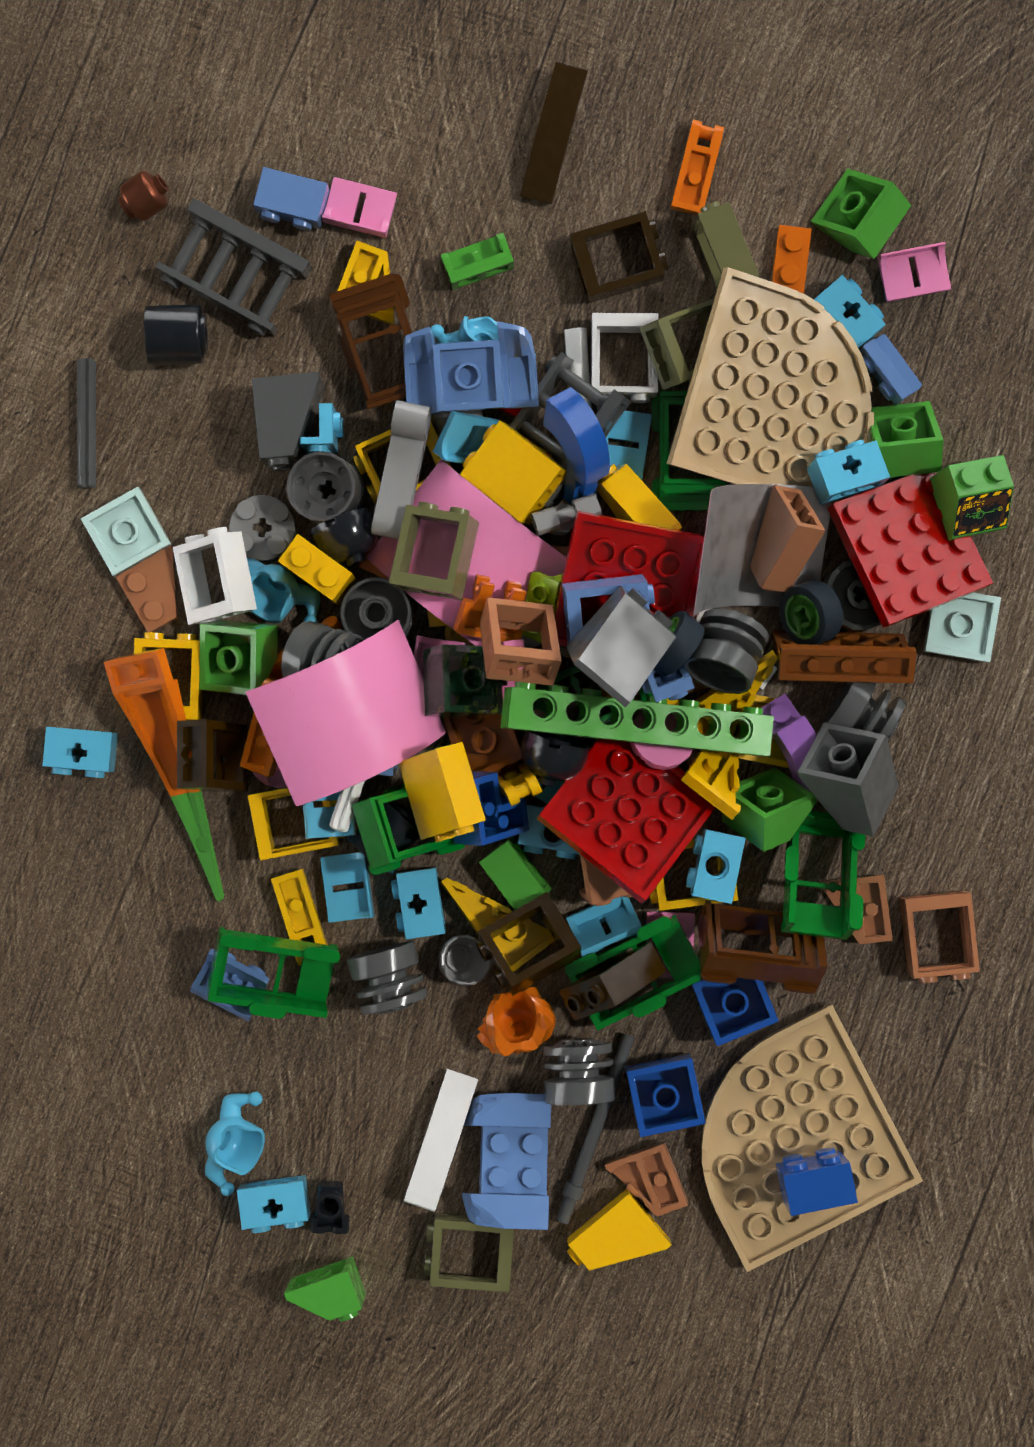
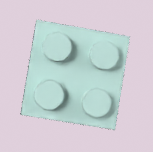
(126, 531)
(964, 627)

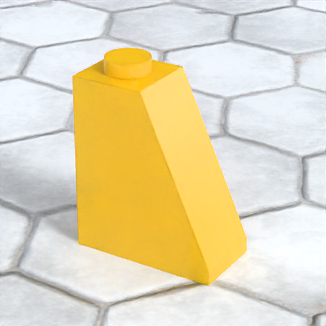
(633, 500)
(617, 1234)

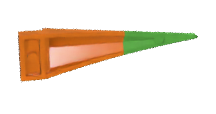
(153, 706)

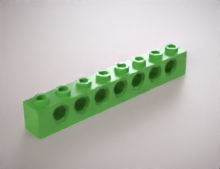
(753, 739)

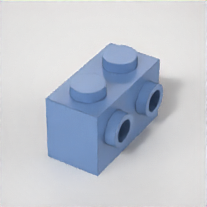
(291, 199)

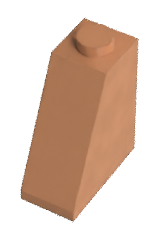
(785, 539)

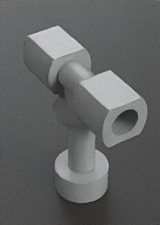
(561, 519)

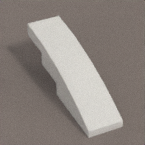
(440, 1140)

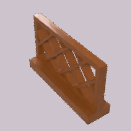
(847, 658)

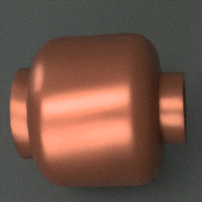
(143, 195)

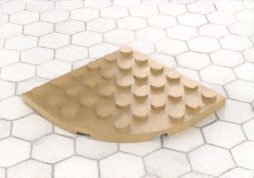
(770, 387)
(788, 1098)

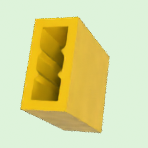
(513, 472)
(318, 569)
(442, 792)

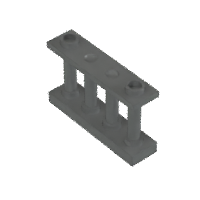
(261, 251)
(609, 408)

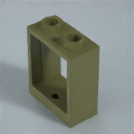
(722, 241)
(664, 347)
(462, 553)
(461, 1222)

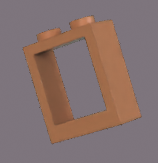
(503, 660)
(926, 902)

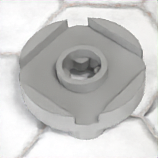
(277, 515)

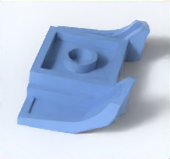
(472, 372)
(510, 1161)

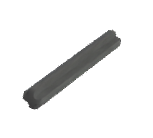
(86, 423)

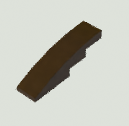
(553, 132)

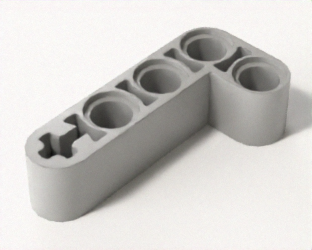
(402, 467)

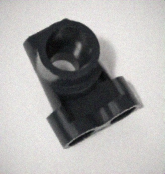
(330, 1214)

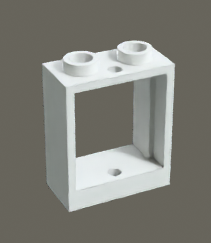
(621, 324)
(233, 573)

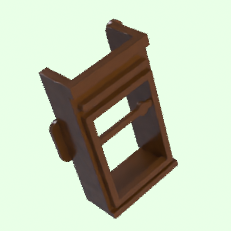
(363, 301)
(724, 965)

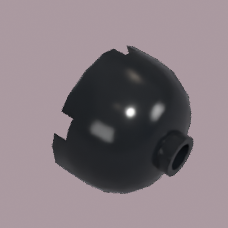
(346, 537)
(552, 757)

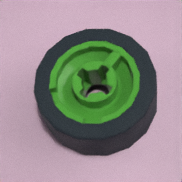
(811, 613)
(688, 637)

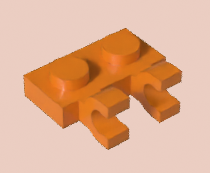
(471, 609)

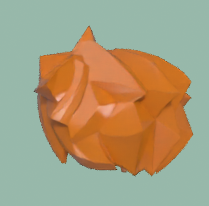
(517, 1022)

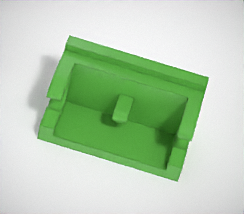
(478, 261)
(514, 874)

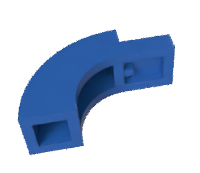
(582, 442)

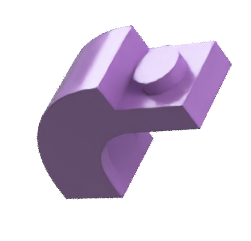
(791, 733)

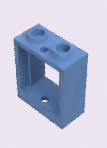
(575, 590)

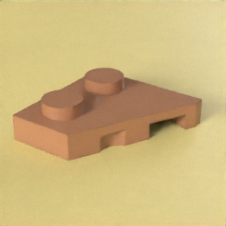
(152, 589)
(876, 915)
(651, 1177)

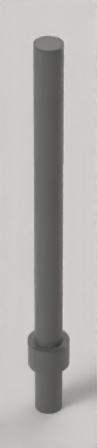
(573, 1189)

